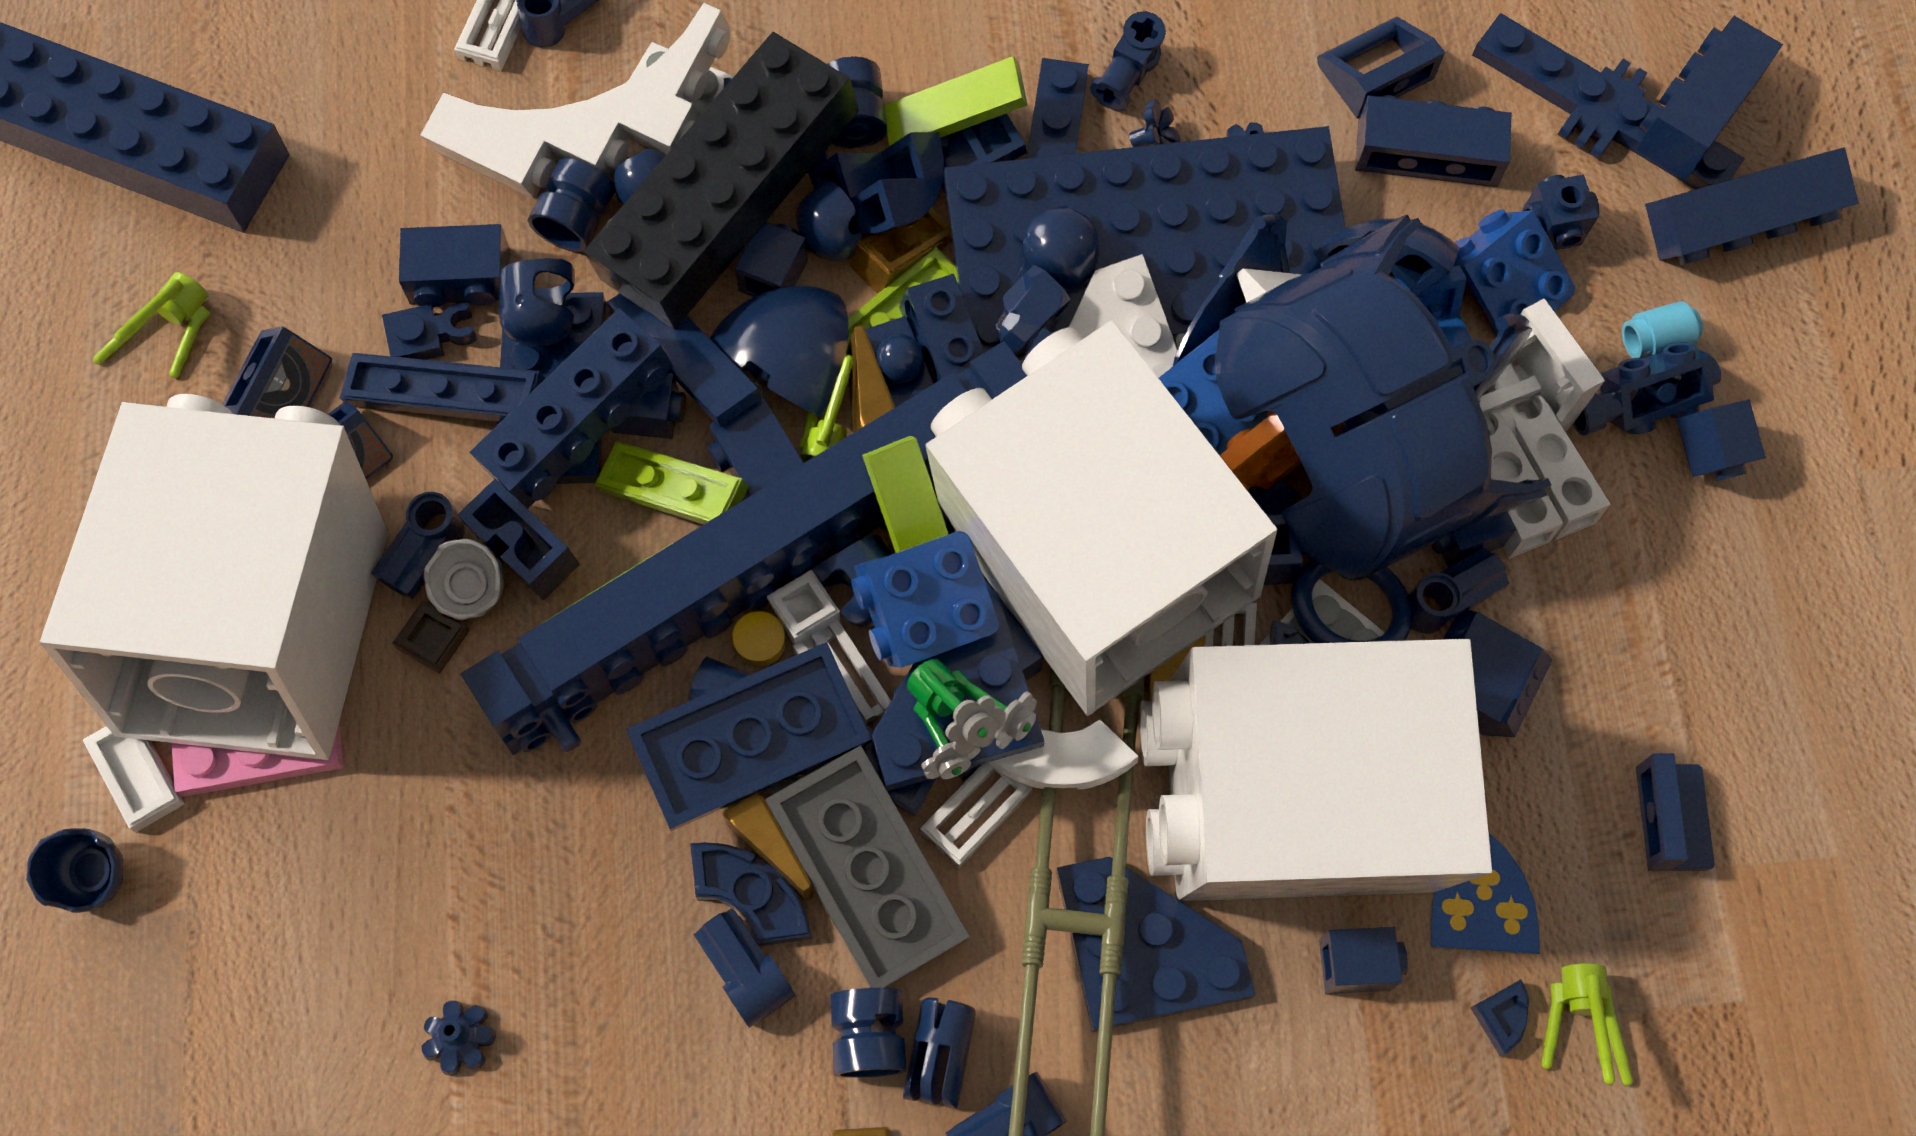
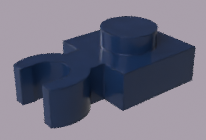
(420, 333)

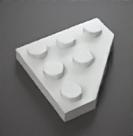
(1129, 299)

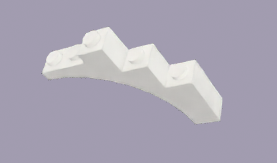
(649, 109)

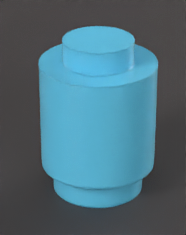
(1660, 327)

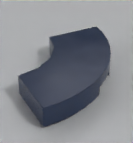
(751, 888)

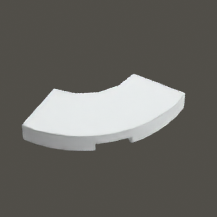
(1071, 759)

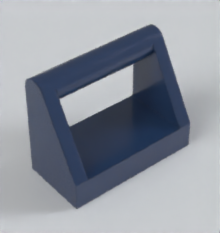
(1395, 78)

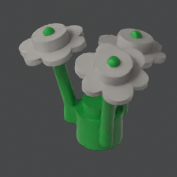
(974, 722)

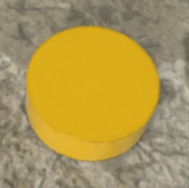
(759, 638)

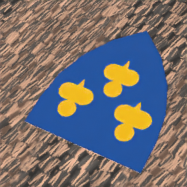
(1488, 911)

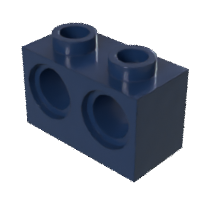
(941, 326)

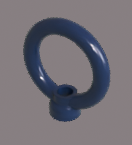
(1319, 633)

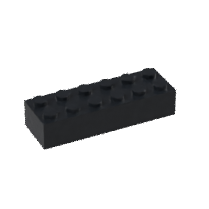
(723, 179)

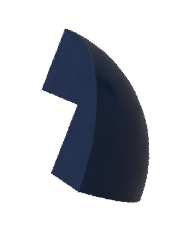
(888, 185)
(1421, 262)
(791, 341)

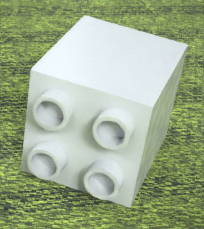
(1098, 512)
(220, 578)
(1317, 770)

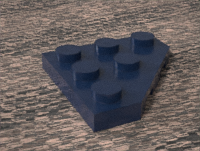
(990, 664)
(1170, 952)

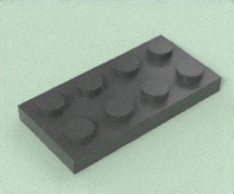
(867, 869)

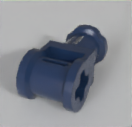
(1131, 60)

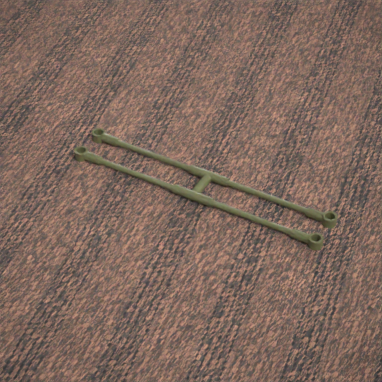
(1108, 925)

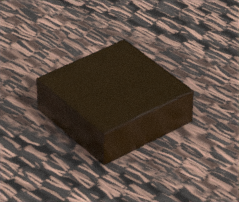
(431, 637)

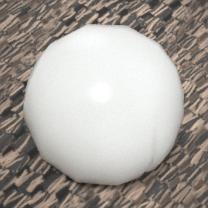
(464, 579)

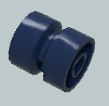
(870, 121)
(571, 205)
(868, 1032)

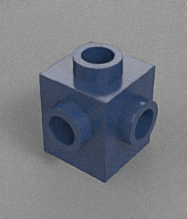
(1564, 209)

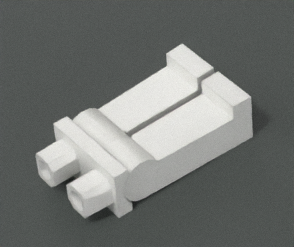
(1534, 446)

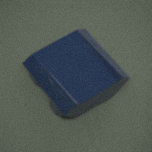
(1504, 670)

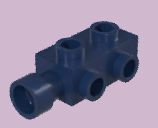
(1651, 389)

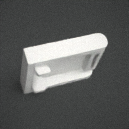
(1558, 364)

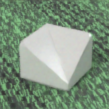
(803, 607)

